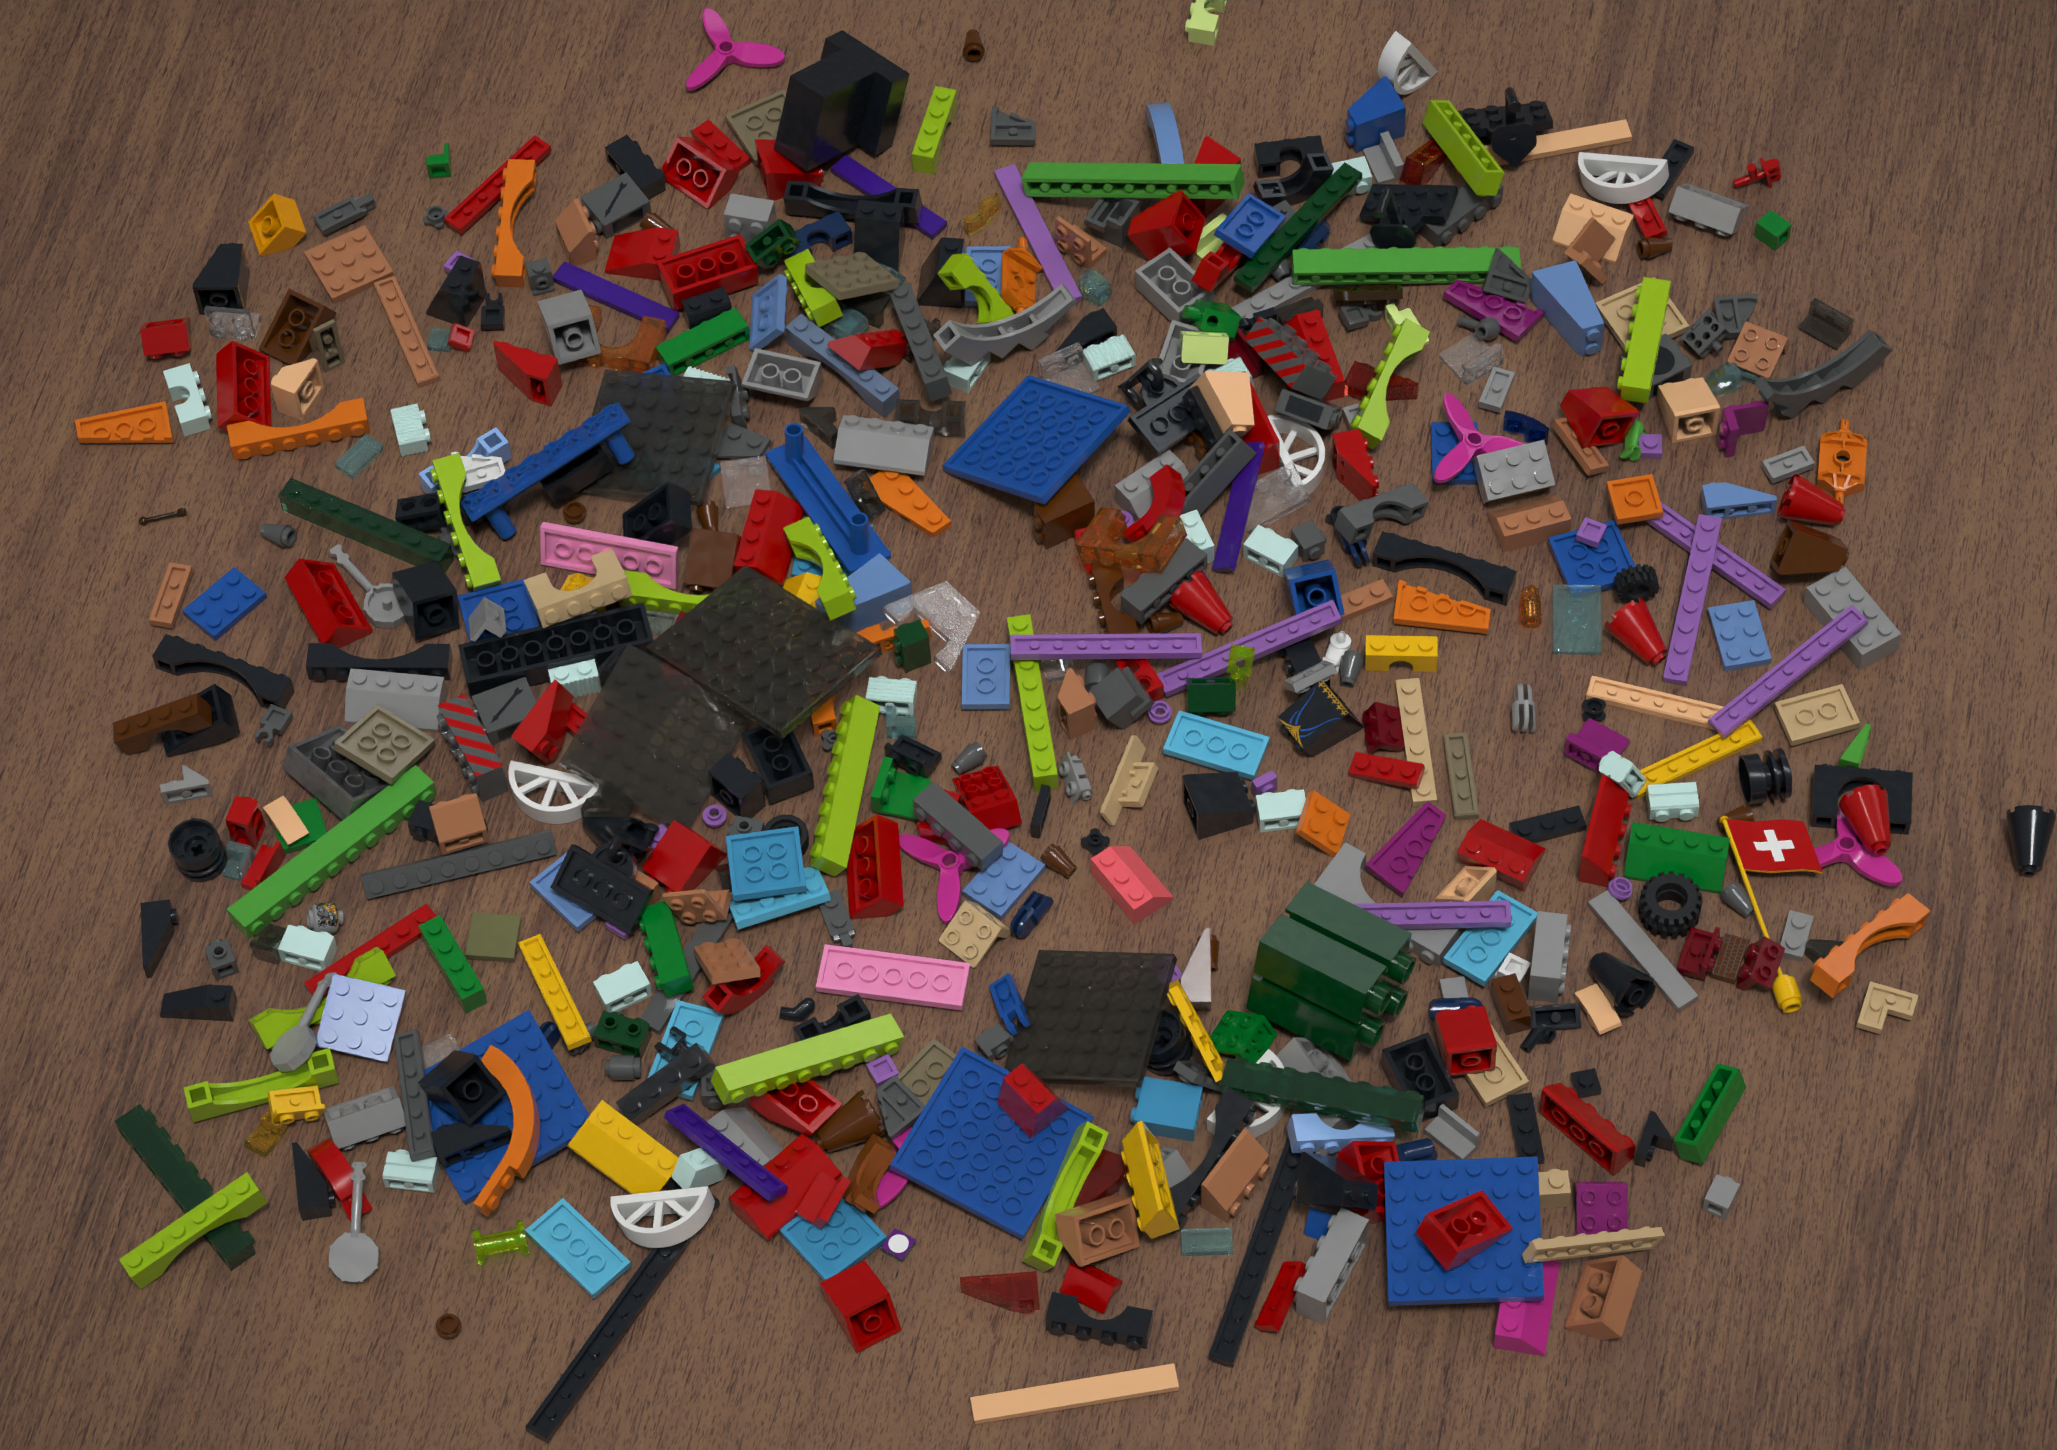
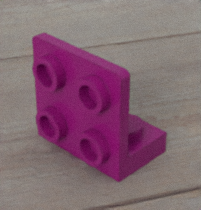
(1593, 744)
(1601, 1206)

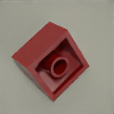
(166, 337)

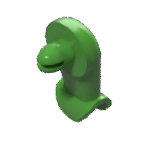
(1631, 447)

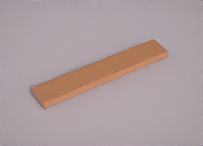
(406, 331)

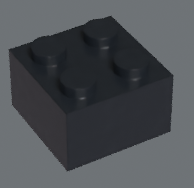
(736, 787)

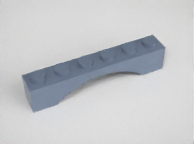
(871, 385)

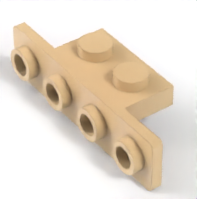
(1130, 782)

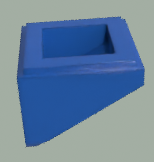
(1317, 1223)

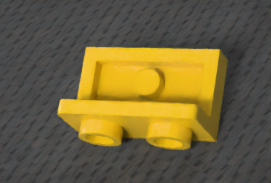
(295, 1104)

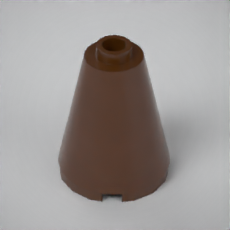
(850, 1125)

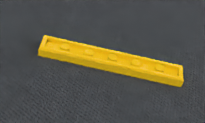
(1699, 756)
(554, 992)

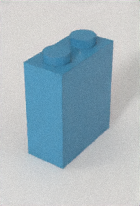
(1168, 1108)

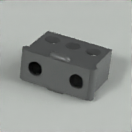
(1701, 331)

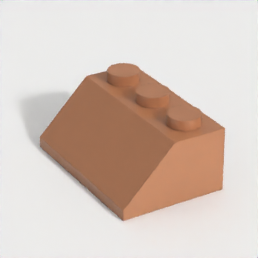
(1530, 522)
(1234, 1177)
(1098, 1229)
(1604, 1297)

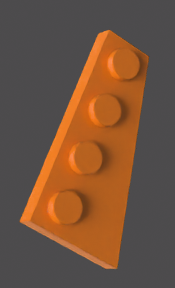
(132, 425)
(909, 501)
(1429, 610)

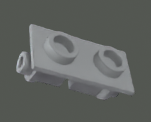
(1071, 769)

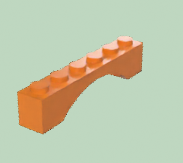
(520, 183)
(344, 421)
(1900, 920)

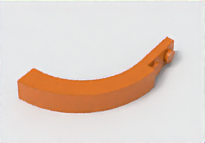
(825, 717)
(525, 1130)

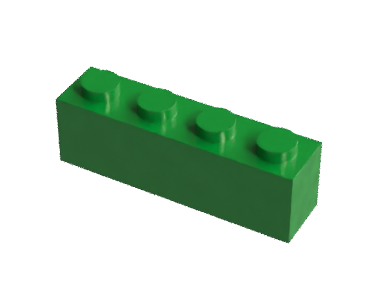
(703, 342)
(666, 949)
(452, 964)
(1709, 1113)

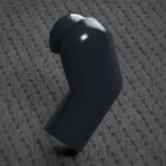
(799, 1012)
(1538, 1036)

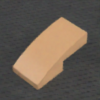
(285, 820)
(1598, 1009)

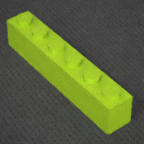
(1463, 148)
(1645, 340)

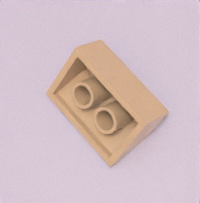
(1578, 212)

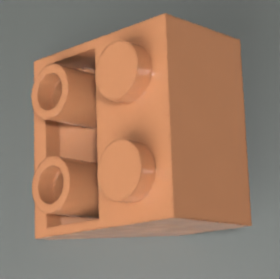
(577, 234)
(1075, 706)
(459, 823)

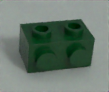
(772, 244)
(911, 646)
(1211, 695)
(622, 1034)

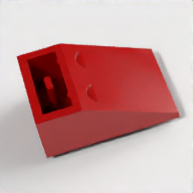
(530, 372)
(1353, 464)
(989, 798)

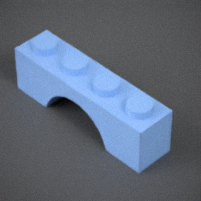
(487, 445)
(1310, 1133)

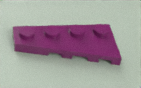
(1513, 318)
(1403, 854)

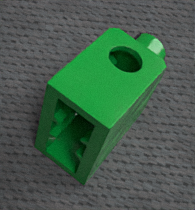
(1212, 317)

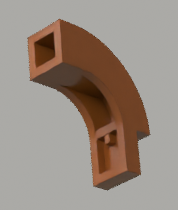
(867, 1173)

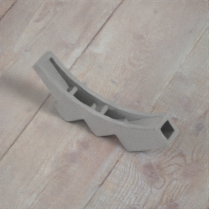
(1001, 336)

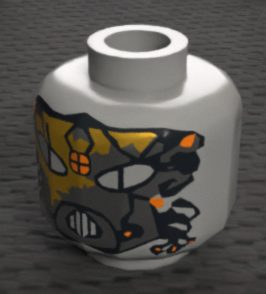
(324, 917)

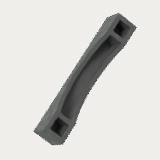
(920, 342)

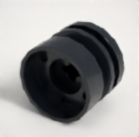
(1770, 775)
(197, 850)
(1170, 1045)

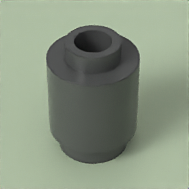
(1095, 672)
(623, 1067)

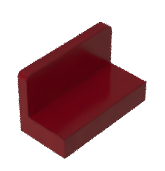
(1249, 356)

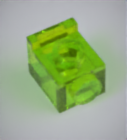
(1236, 652)

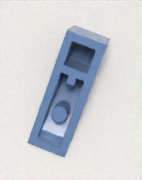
(1734, 501)

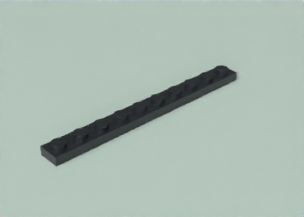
(1257, 1259)
(603, 1340)

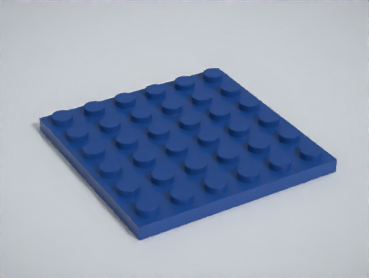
(1036, 439)
(556, 1098)
(978, 1154)
(1491, 1275)

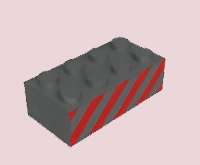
(1290, 357)
(471, 748)

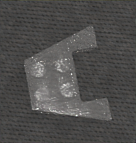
(947, 615)

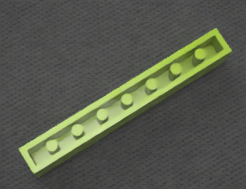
(1033, 711)
(844, 785)
(807, 1059)

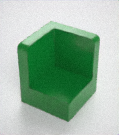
(440, 164)
(1772, 230)

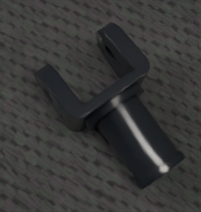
(679, 1047)

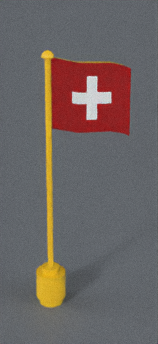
(1773, 848)

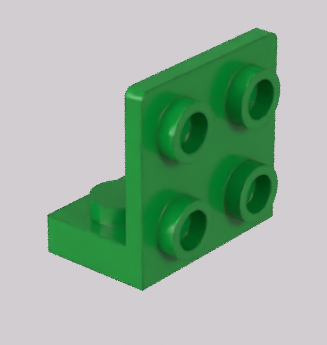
(896, 790)
(1243, 1035)

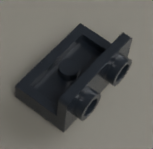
(913, 756)

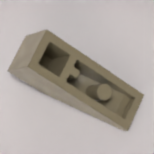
(327, 346)

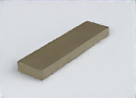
(1461, 776)

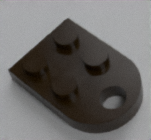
(1369, 293)

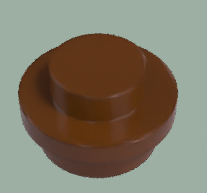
(574, 512)
(448, 1326)

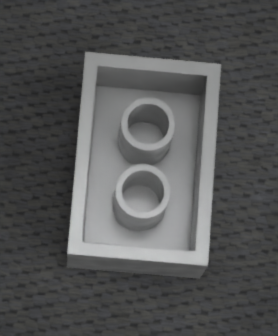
(1169, 285)
(1513, 471)
(1549, 957)

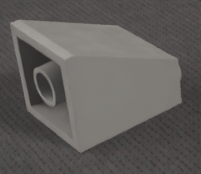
(569, 326)

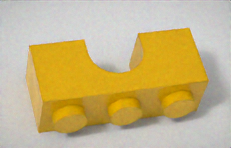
(1417, 650)

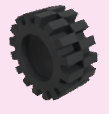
(1636, 583)

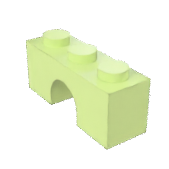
(1204, 26)

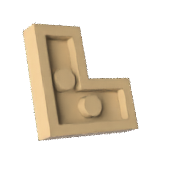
(1882, 1001)

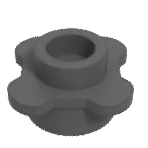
(435, 211)
(828, 735)

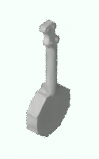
(380, 601)
(299, 1042)
(354, 1254)

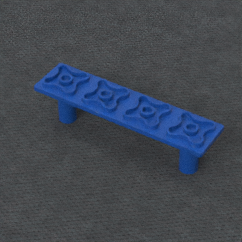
(537, 466)
(825, 500)

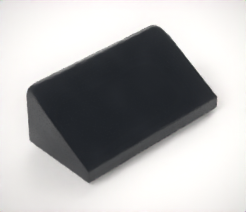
(1556, 1016)

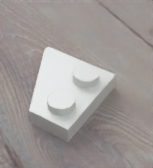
(481, 470)

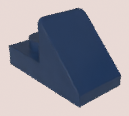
(1319, 234)

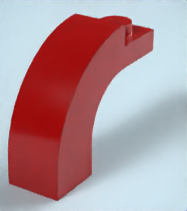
(1167, 501)
(739, 994)
(337, 1172)

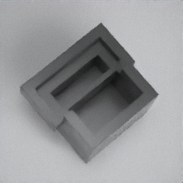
(1112, 218)
(1121, 697)

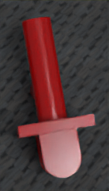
(1769, 170)

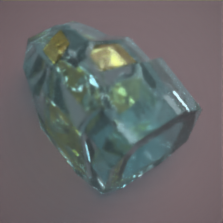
(1094, 287)
(1724, 379)

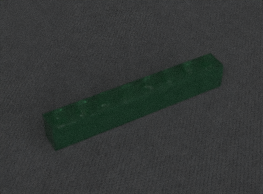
(364, 525)
(1324, 1095)
(181, 1181)

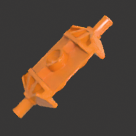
(1019, 276)
(1837, 476)

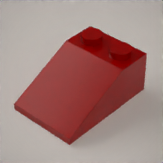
(637, 252)
(546, 724)
(797, 1106)
(1462, 1229)

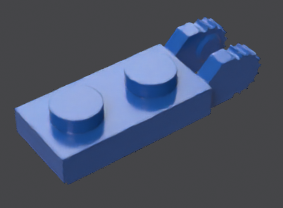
(1009, 1002)

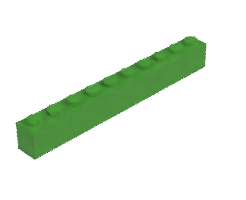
(1133, 180)
(1394, 265)
(331, 852)

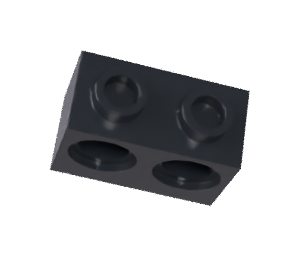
(421, 512)

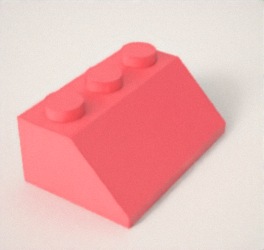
(1129, 882)

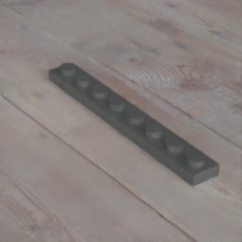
(459, 864)

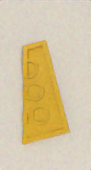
(1199, 1034)

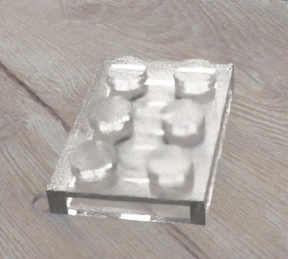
(1276, 497)

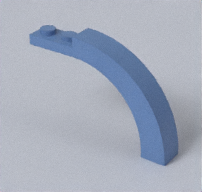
(1165, 132)

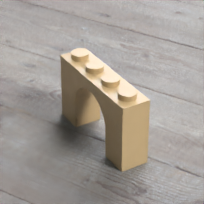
(558, 605)

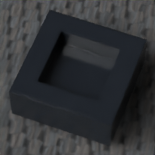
(1586, 1083)

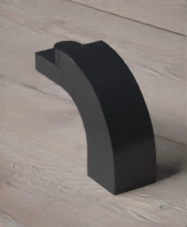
(1298, 186)

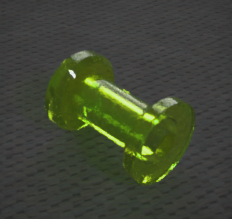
(500, 1242)

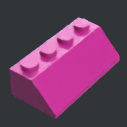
(1526, 1324)

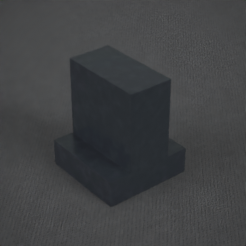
(841, 103)

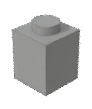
(1721, 1196)

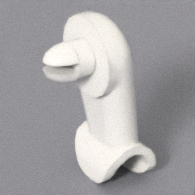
(1338, 645)

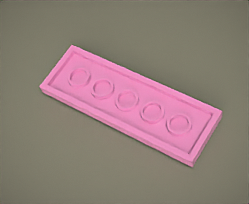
(572, 548)
(893, 977)

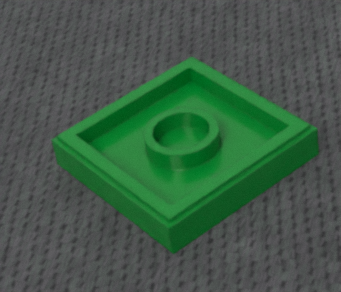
(312, 819)

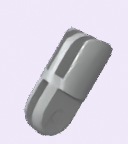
(1523, 709)

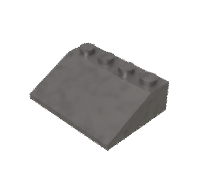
(330, 775)

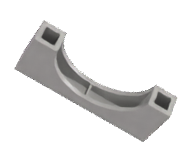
(1344, 881)

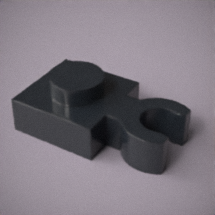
(493, 314)
(1246, 323)

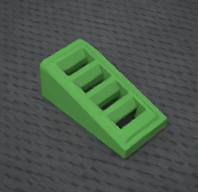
(1854, 753)

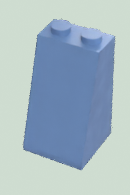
(1568, 306)
(875, 586)

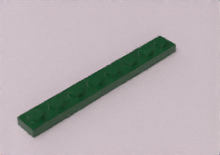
(1298, 227)

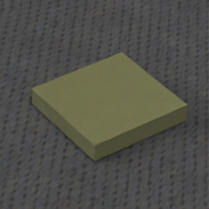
(493, 937)

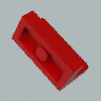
(264, 865)
(822, 1199)
(1090, 1286)

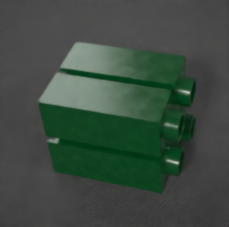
(1331, 972)

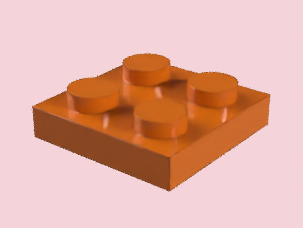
(1634, 499)
(1322, 823)

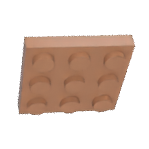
(348, 264)

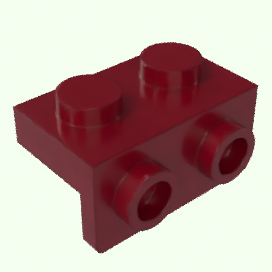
(1383, 728)
(1699, 953)
(1760, 964)

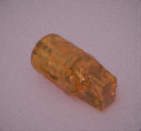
(1530, 607)

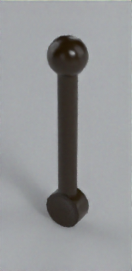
(181, 512)

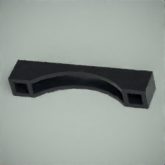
(811, 200)
(1399, 554)
(182, 657)
(330, 663)
(1232, 1116)

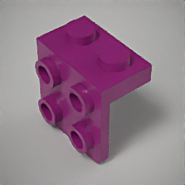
(1740, 421)

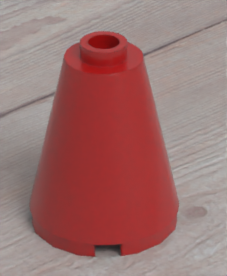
(1809, 503)
(1202, 604)
(1638, 632)
(1869, 817)

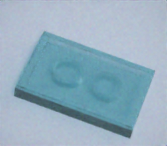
(1577, 619)

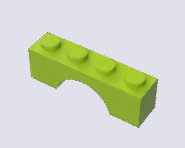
(929, 140)
(962, 273)
(819, 302)

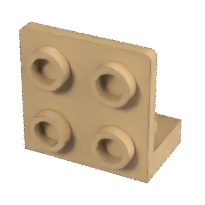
(973, 933)

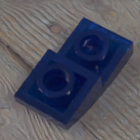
(1524, 424)

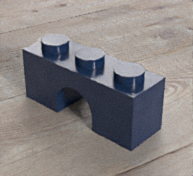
(829, 230)

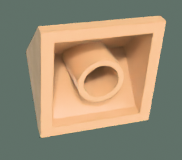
(1470, 884)

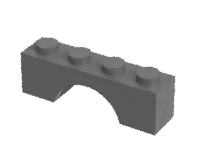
(1403, 504)

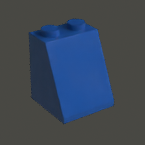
(1373, 114)
(1312, 586)

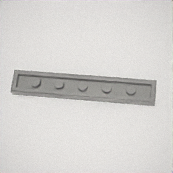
(1643, 950)

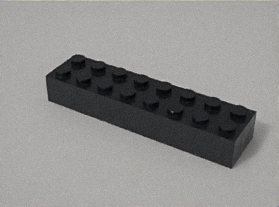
(537, 649)

